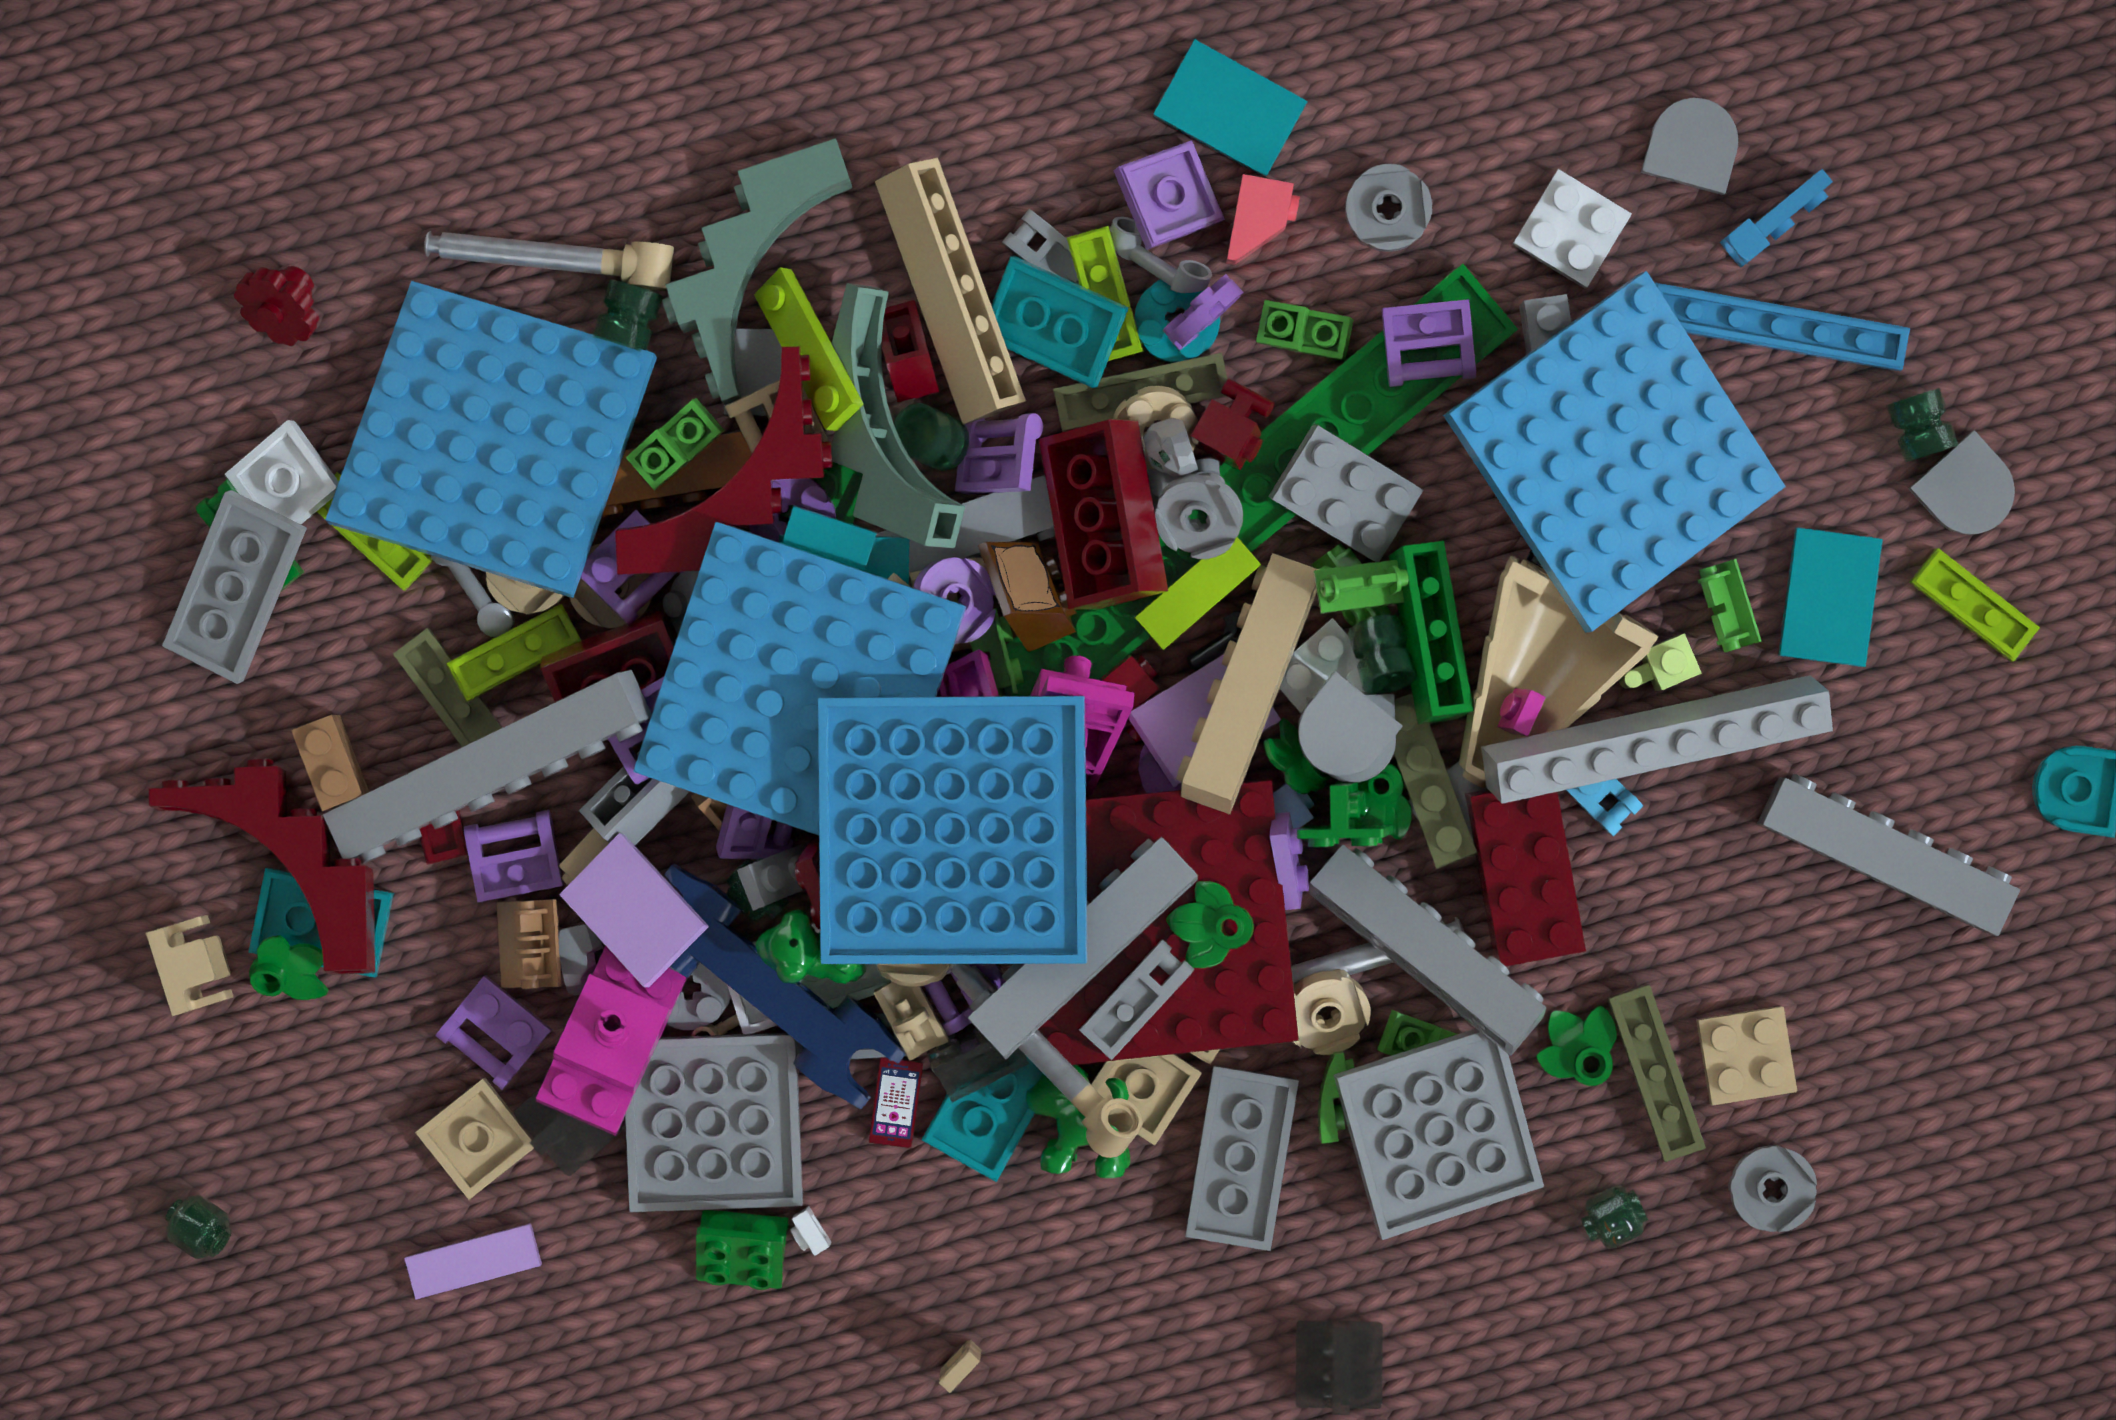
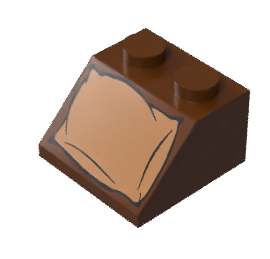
(1028, 591)

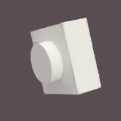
(809, 1232)

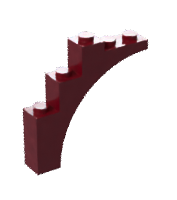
(749, 497)
(337, 895)

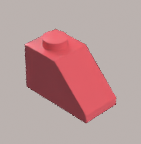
(1260, 214)

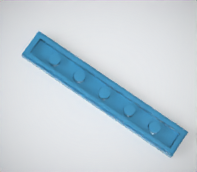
(1788, 328)

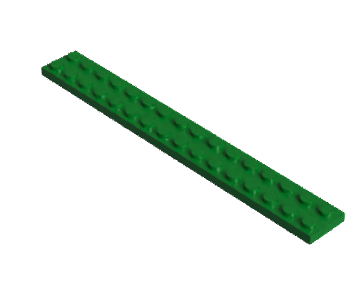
(1349, 404)

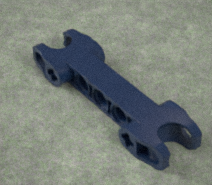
(825, 1032)

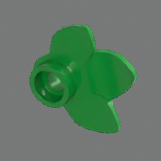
(1288, 757)
(1388, 806)
(1204, 922)
(287, 969)
(1576, 1040)

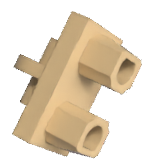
(911, 1018)

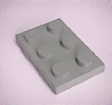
(1345, 493)

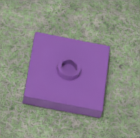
(1169, 195)

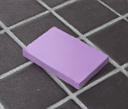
(1171, 717)
(634, 910)

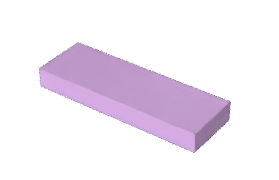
(473, 1261)

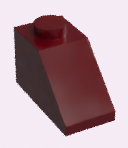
(907, 352)

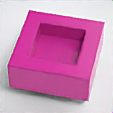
(1520, 711)

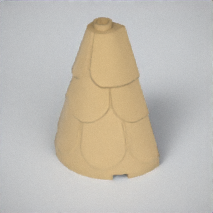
(1544, 649)

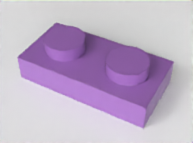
(1285, 853)

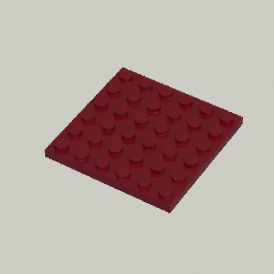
(1217, 1007)

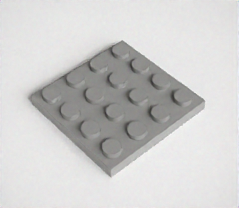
(716, 1125)
(1438, 1132)

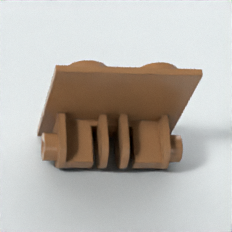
(528, 944)

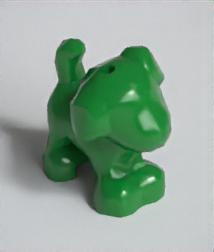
(795, 951)
(1059, 1153)

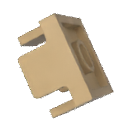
(188, 965)

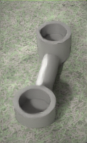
(1189, 276)
(492, 617)

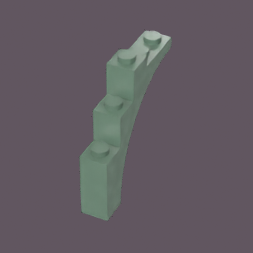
(776, 197)
(892, 487)

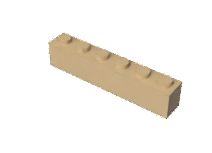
(950, 290)
(1249, 684)

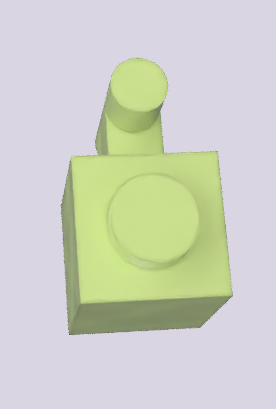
(1664, 665)

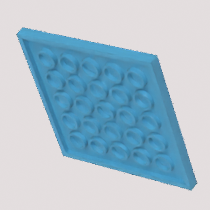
(491, 439)
(1615, 451)
(758, 651)
(952, 830)

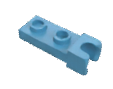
(1751, 239)

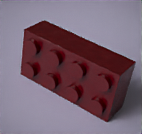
(1103, 514)
(1525, 877)

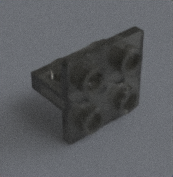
(971, 1062)
(562, 1136)
(1339, 1365)

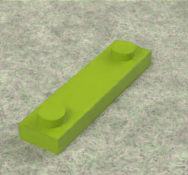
(797, 325)

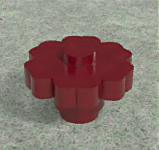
(278, 303)

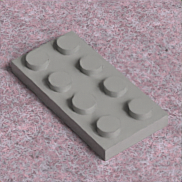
(234, 586)
(1241, 1158)

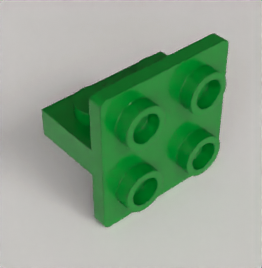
(1346, 808)
(741, 1249)

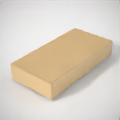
(959, 1365)

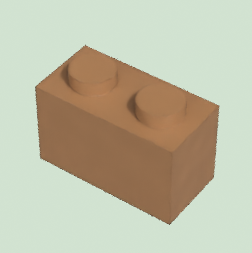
(330, 762)

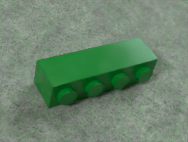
(1433, 634)

